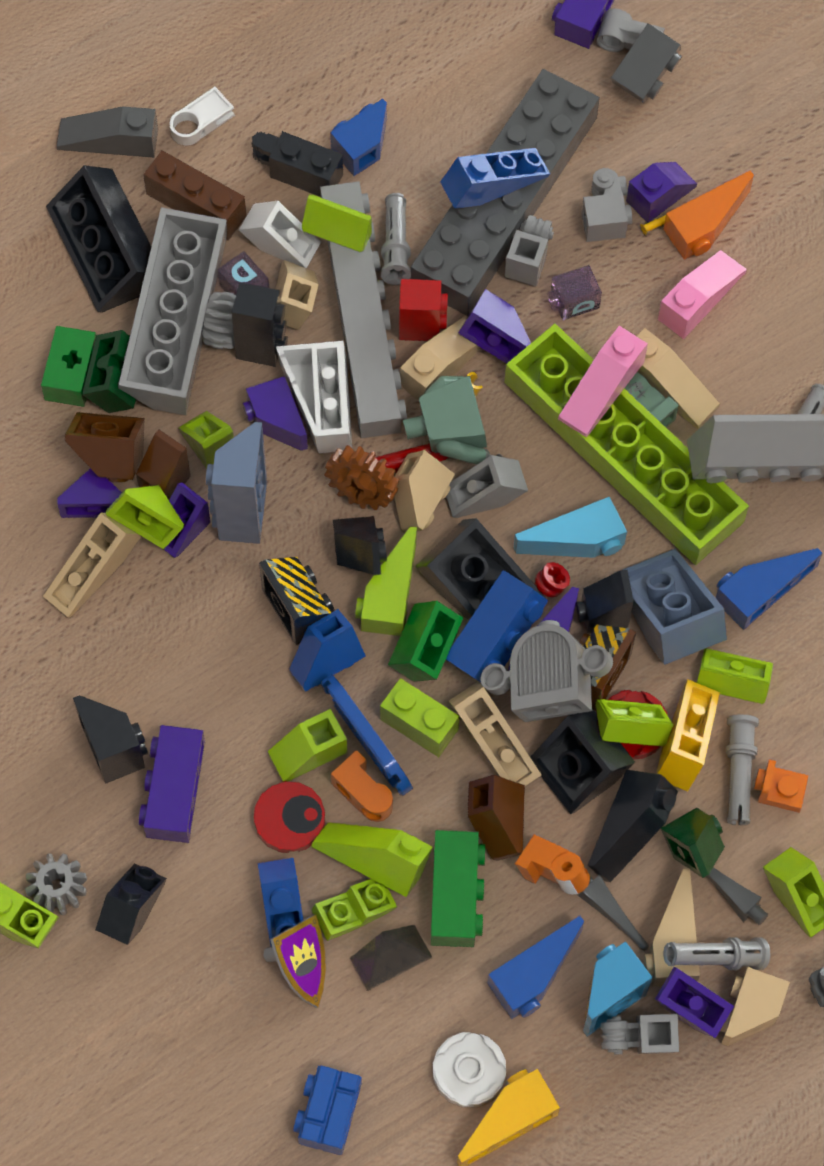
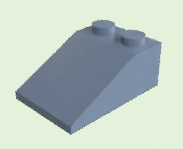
(674, 607)

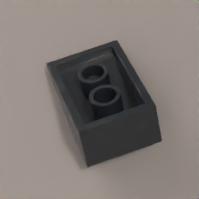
(467, 566)

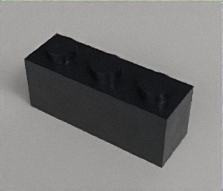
(258, 324)

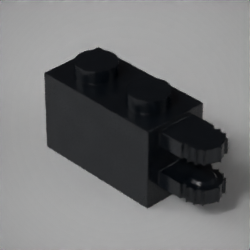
(298, 161)

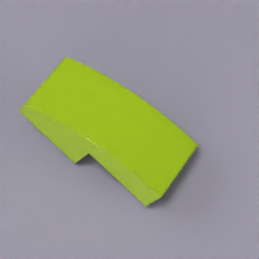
(353, 909)

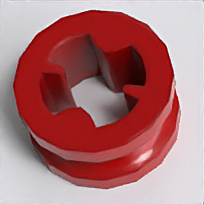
(552, 579)

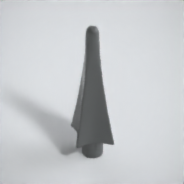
(740, 898)
(601, 899)

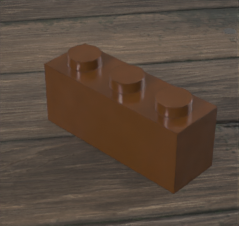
(193, 191)

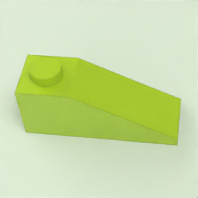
(387, 594)
(378, 853)

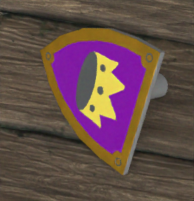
(301, 959)

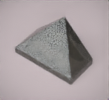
(390, 955)

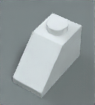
(279, 233)

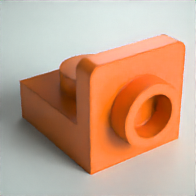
(781, 787)

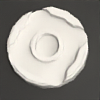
(469, 1069)

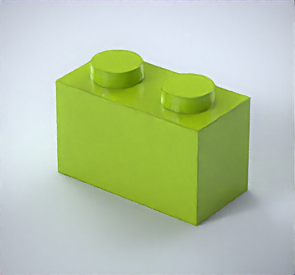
(419, 717)

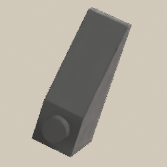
(111, 131)

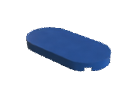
(366, 735)

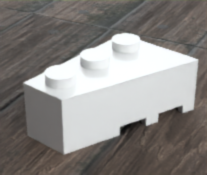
(321, 389)

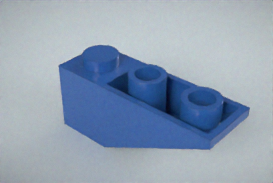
(488, 176)

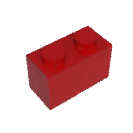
(421, 309)

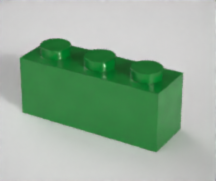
(456, 889)

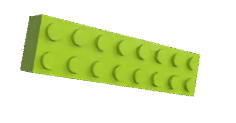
(628, 449)

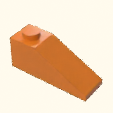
(700, 221)

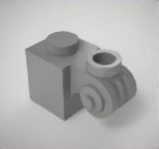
(605, 212)
(529, 250)
(649, 1034)

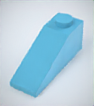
(580, 533)

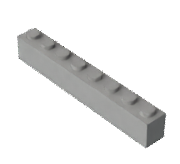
(365, 325)

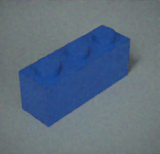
(496, 625)

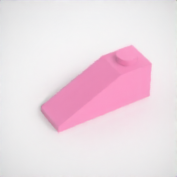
(699, 293)
(604, 381)

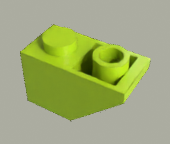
(308, 746)
(23, 919)

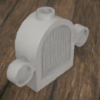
(548, 673)

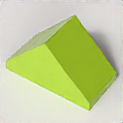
(206, 435)
(147, 514)

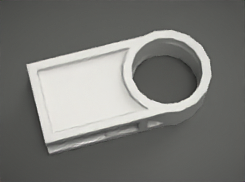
(207, 112)

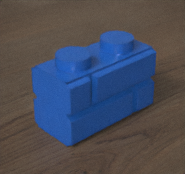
(328, 1110)

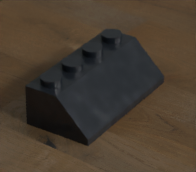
(102, 236)

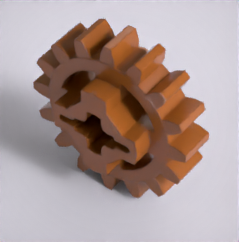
(361, 477)

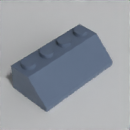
(239, 487)

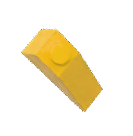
(690, 735)
(515, 1112)

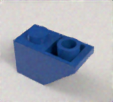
(361, 137)
(325, 650)
(280, 895)

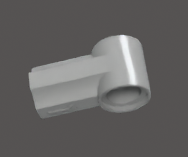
(619, 30)

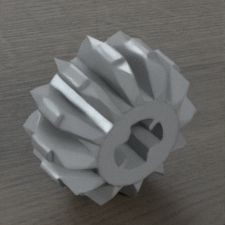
(218, 321)
(70, 881)

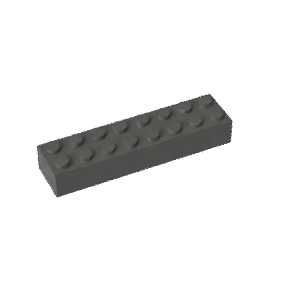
(476, 239)

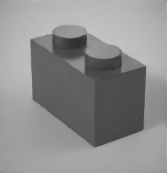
(647, 63)

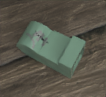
(660, 407)

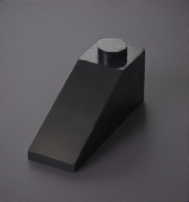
(633, 819)

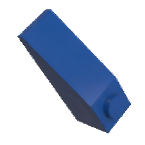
(762, 584)
(527, 977)

